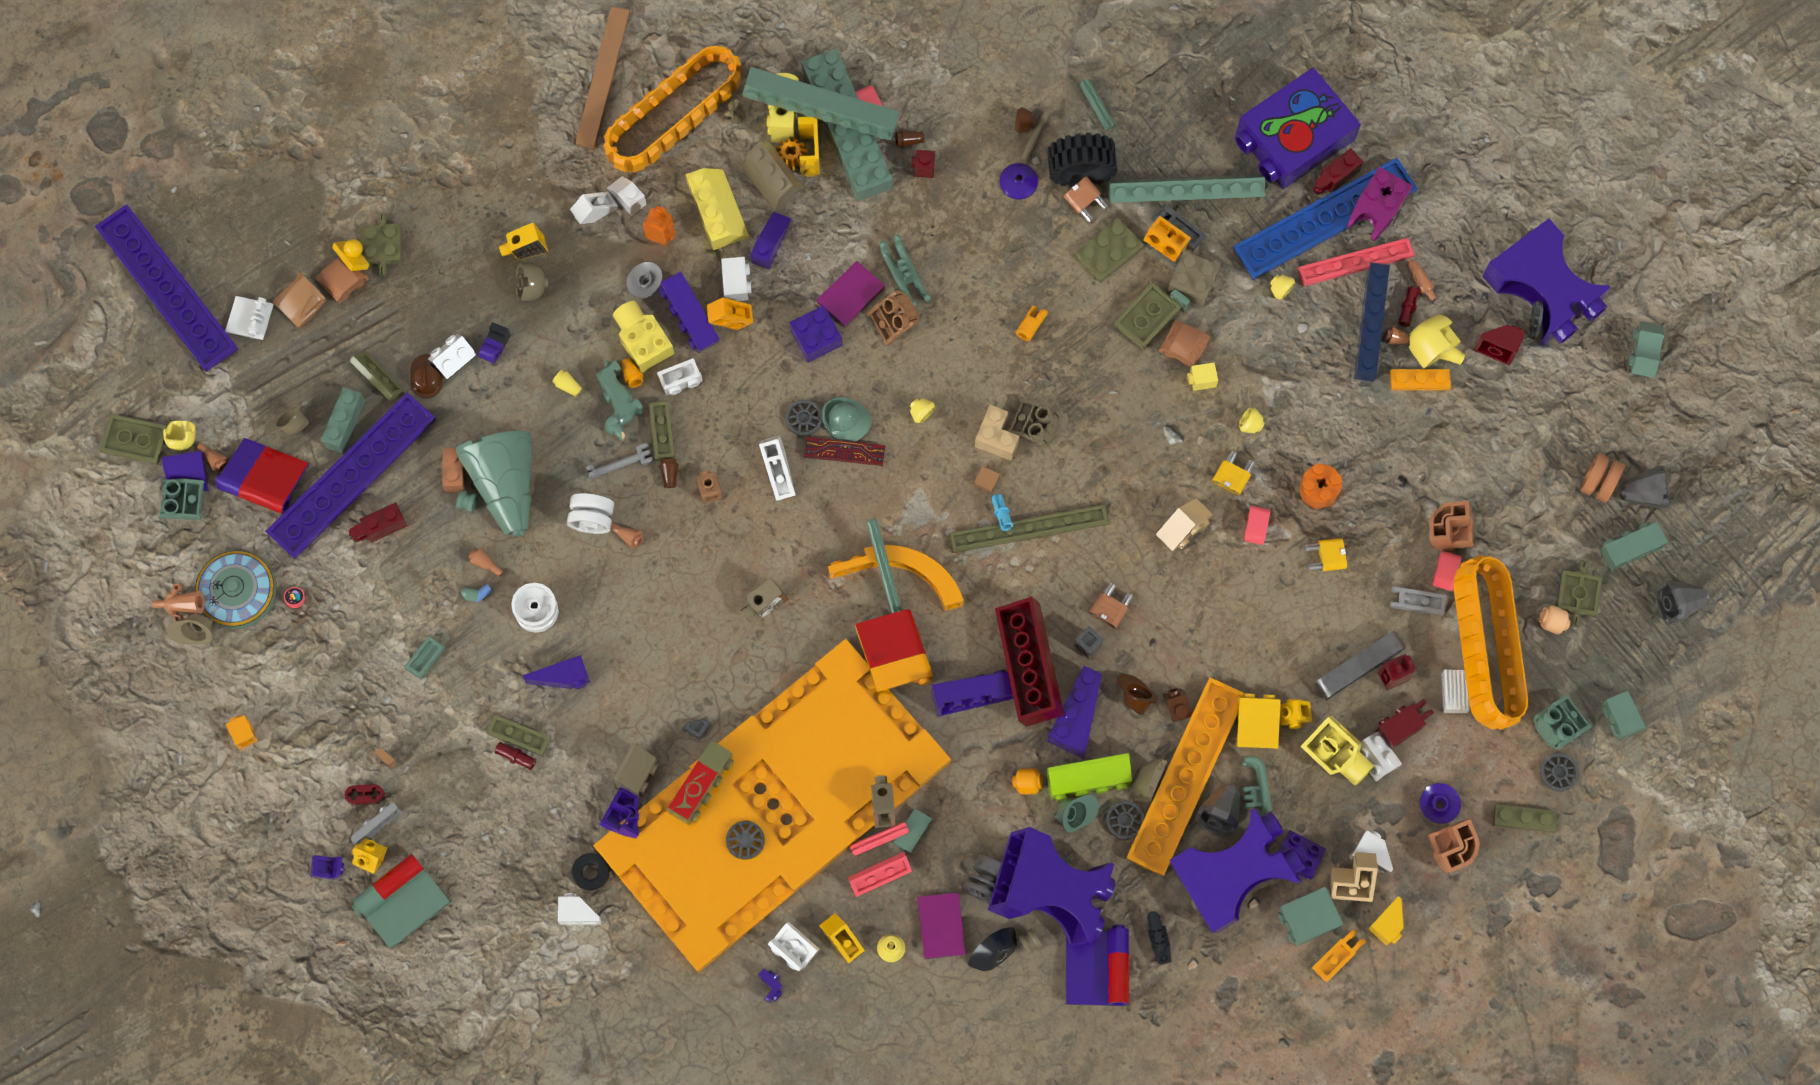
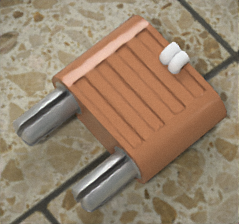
(1082, 196)
(1109, 609)

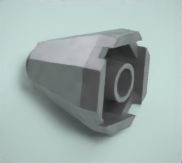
(1648, 489)
(1679, 600)
(1221, 811)

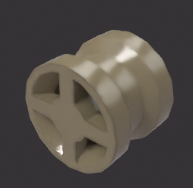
(1029, 942)

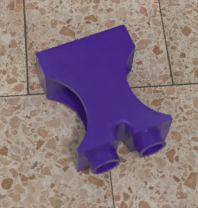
(1538, 272)
(1224, 878)
(1039, 880)

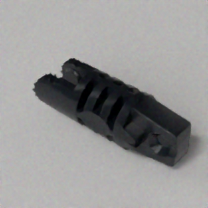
(1159, 939)

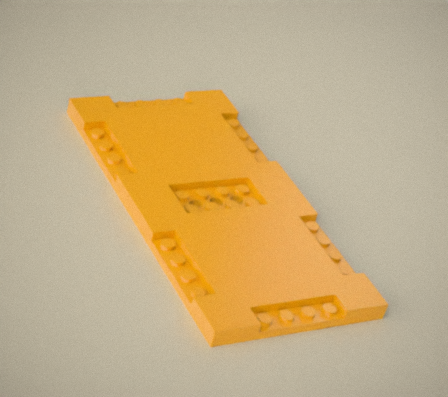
(818, 759)

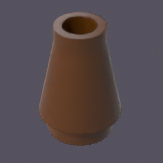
(907, 138)
(669, 472)

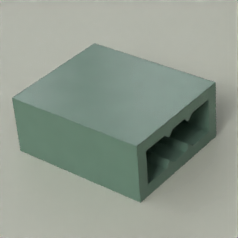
(1309, 917)

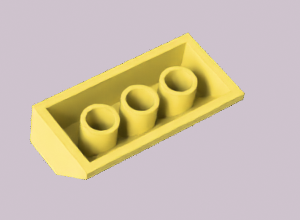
(716, 207)

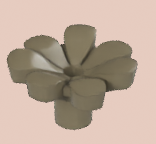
(735, 112)

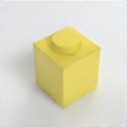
(1203, 376)

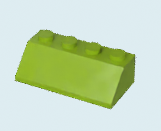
(1089, 776)

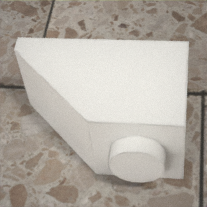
(628, 195)
(593, 207)
(1372, 843)
(575, 911)

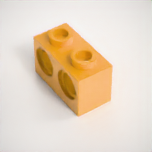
(1167, 238)
(730, 313)

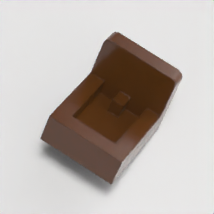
(1177, 704)

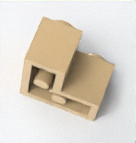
(993, 437)
(1184, 523)
(1355, 883)

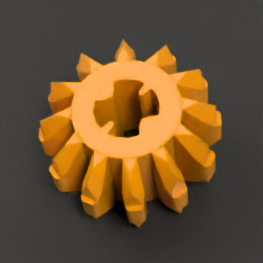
(792, 148)

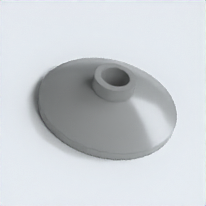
(640, 276)

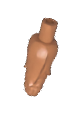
(1421, 280)

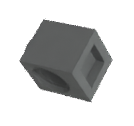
(1088, 642)

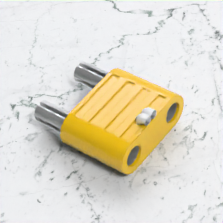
(1231, 476)
(1331, 555)

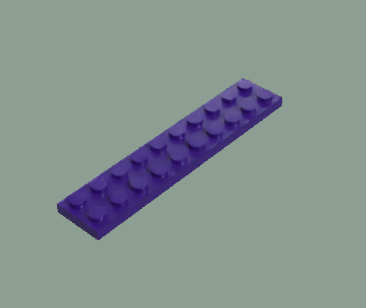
(166, 288)
(350, 475)

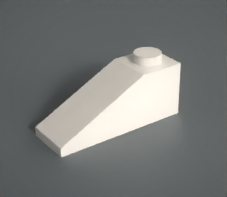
(777, 467)

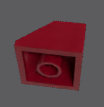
(1500, 343)

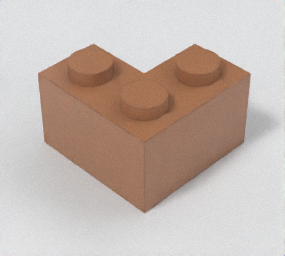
(453, 472)

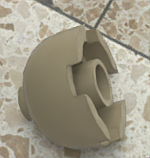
(530, 282)

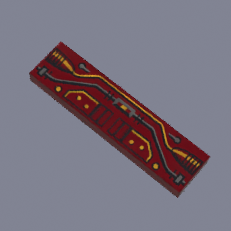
(844, 451)

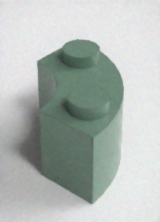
(1646, 349)

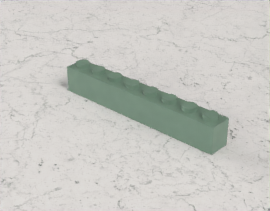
(820, 103)
(1186, 188)

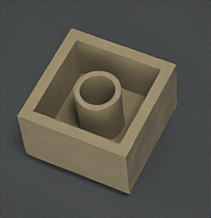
(1194, 278)

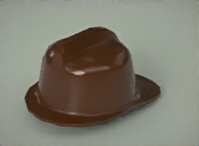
(425, 377)
(1136, 693)

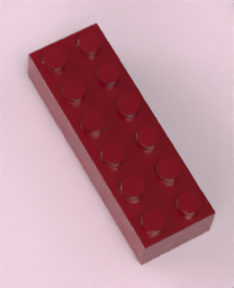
(1029, 661)

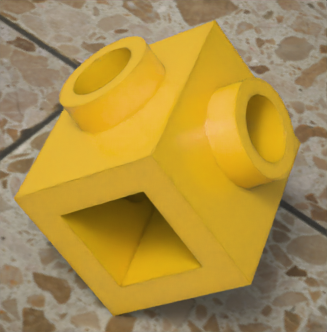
(1295, 713)
(368, 855)

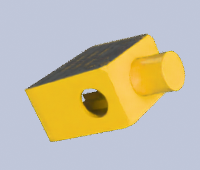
(524, 242)

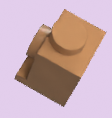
(711, 492)

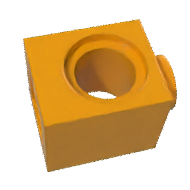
(241, 731)

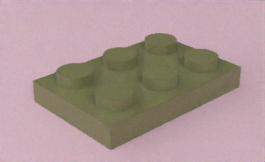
(1109, 250)
(1147, 316)
(133, 439)

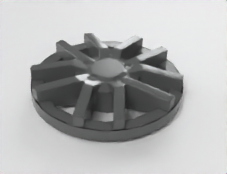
(1536, 318)
(804, 417)
(1559, 772)
(1125, 819)
(745, 840)

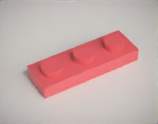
(879, 874)

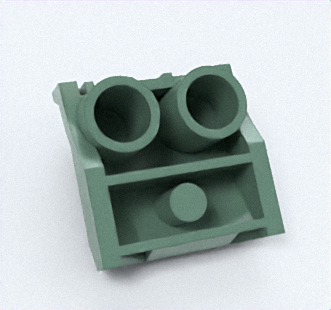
(181, 499)
(1561, 723)

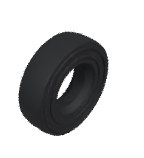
(581, 862)

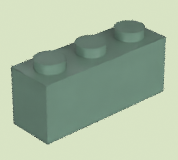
(343, 420)
(1633, 545)

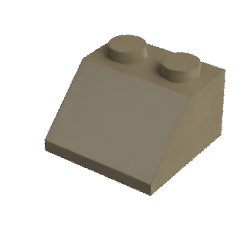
(636, 770)

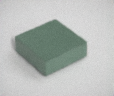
(1180, 299)

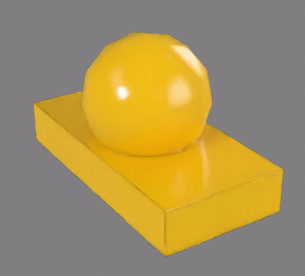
(351, 255)

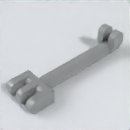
(640, 456)

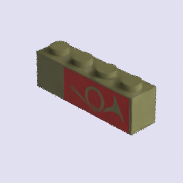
(700, 783)

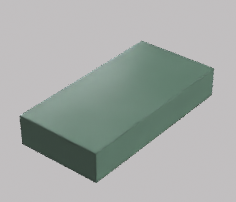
(424, 657)
(917, 825)

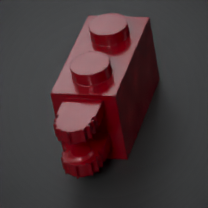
(1338, 172)
(378, 524)
(1396, 671)
(1403, 724)

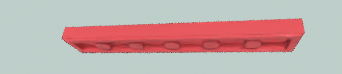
(1355, 262)

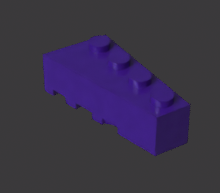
(688, 312)
(971, 693)
(1073, 729)

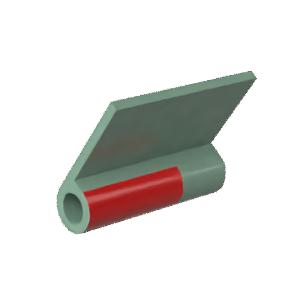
(400, 901)

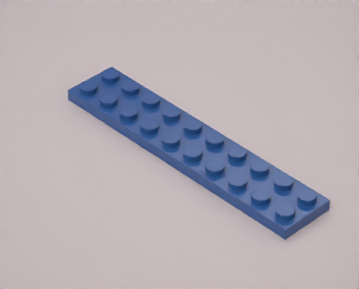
(1308, 226)

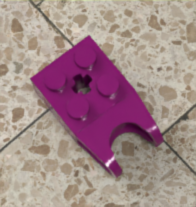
(1377, 208)

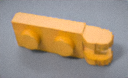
(1336, 957)

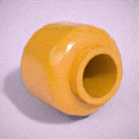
(1028, 781)

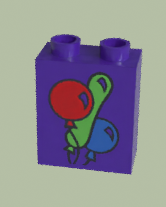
(1296, 129)

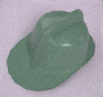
(1077, 812)

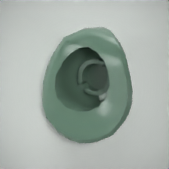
(846, 419)

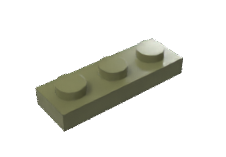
(377, 375)
(662, 430)
(518, 735)
(1525, 818)

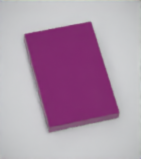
(850, 294)
(941, 925)

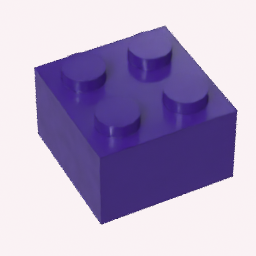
(815, 333)

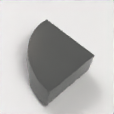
(697, 727)

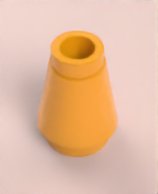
(631, 373)

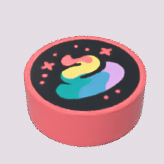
(294, 597)

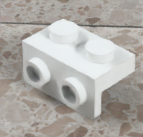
(451, 355)
(680, 377)
(1380, 755)
(793, 947)

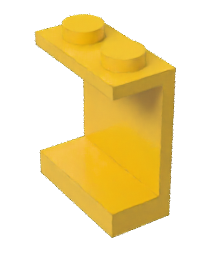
(809, 131)
(1258, 721)

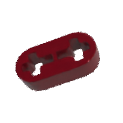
(364, 789)

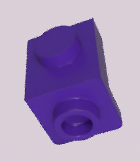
(326, 867)
(770, 979)

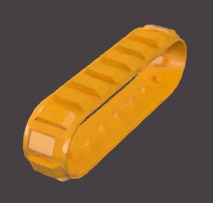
(656, 96)
(1506, 638)

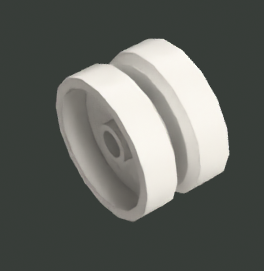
(590, 513)
(544, 604)

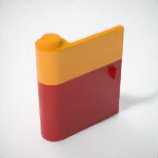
(894, 650)

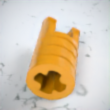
(1030, 323)

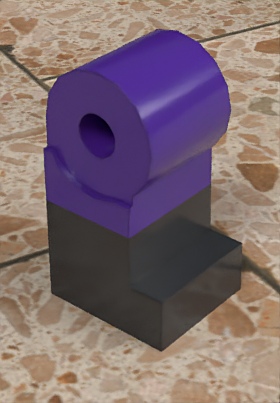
(494, 343)

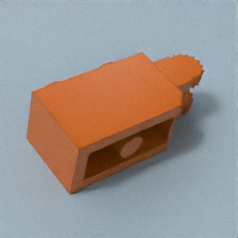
(659, 226)

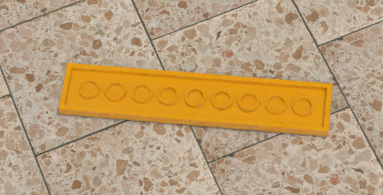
(1185, 777)

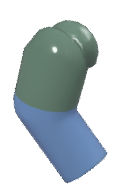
(476, 595)

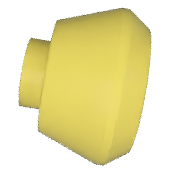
(1282, 286)
(921, 409)
(1251, 421)
(888, 953)

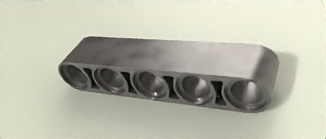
(1360, 665)

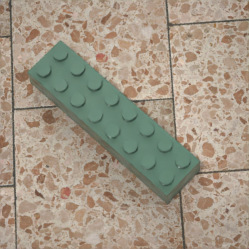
(856, 150)

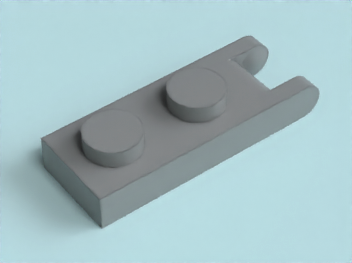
(1419, 601)
(373, 825)

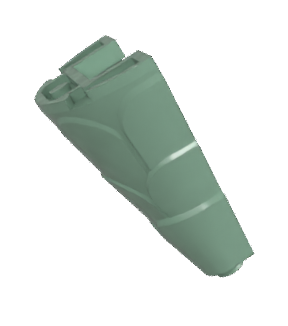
(502, 476)

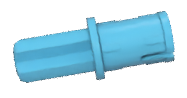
(1002, 512)

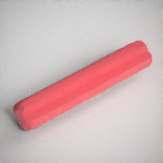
(879, 838)

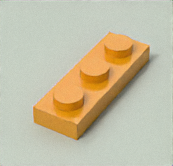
(1420, 379)

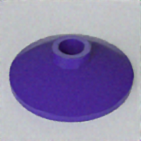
(1018, 189)
(1447, 796)

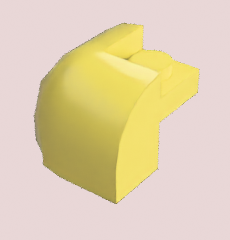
(1432, 340)

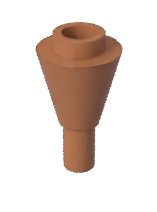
(1396, 336)
(216, 460)
(630, 536)
(481, 559)

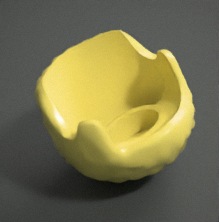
(180, 435)

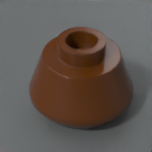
(1024, 120)

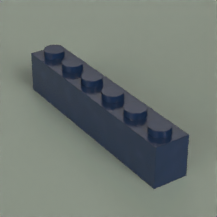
(1371, 322)

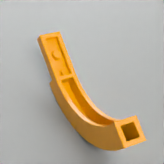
(909, 560)

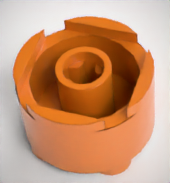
(1320, 475)

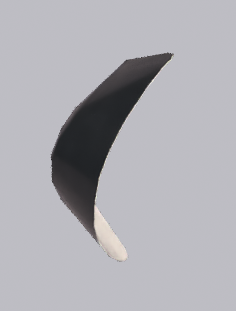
(986, 953)

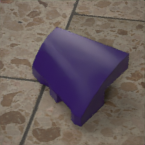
(186, 467)
(622, 808)

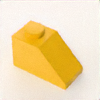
(1390, 923)
(841, 937)

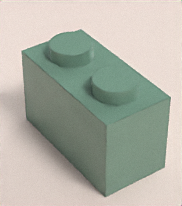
(1622, 715)

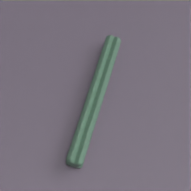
(884, 566)

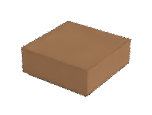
(986, 479)
(386, 758)

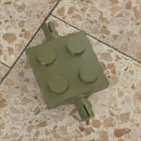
(382, 244)
(1579, 593)

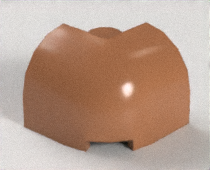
(1452, 526)
(1455, 845)

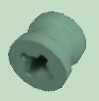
(467, 501)

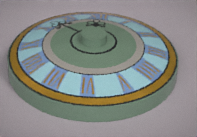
(236, 589)

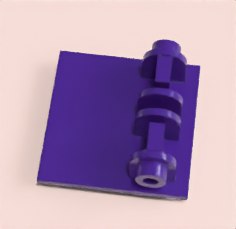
(1308, 851)

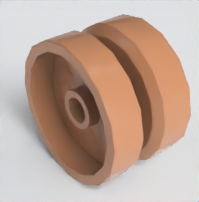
(1600, 476)

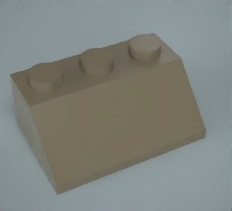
(771, 175)

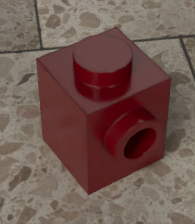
(923, 163)

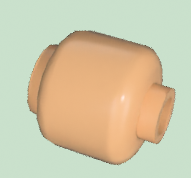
(1554, 619)

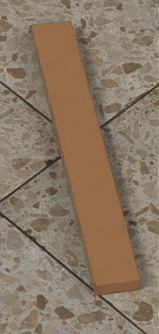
(602, 77)

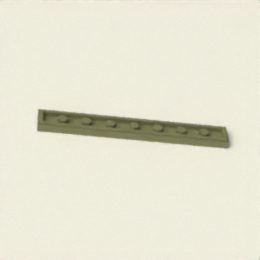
(1029, 528)

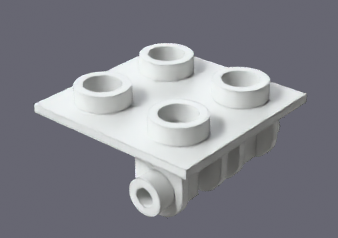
(249, 317)

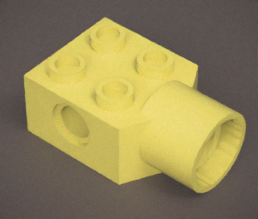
(780, 121)
(642, 336)
(1338, 751)

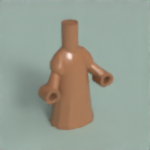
(187, 602)

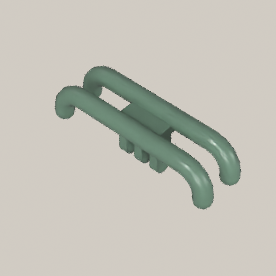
(905, 272)
(1259, 794)

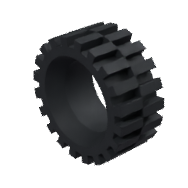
(1080, 157)

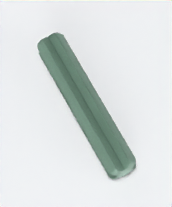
(1097, 104)

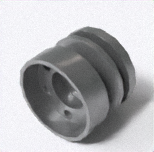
(983, 885)

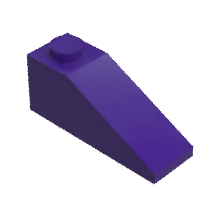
(770, 240)
(565, 674)

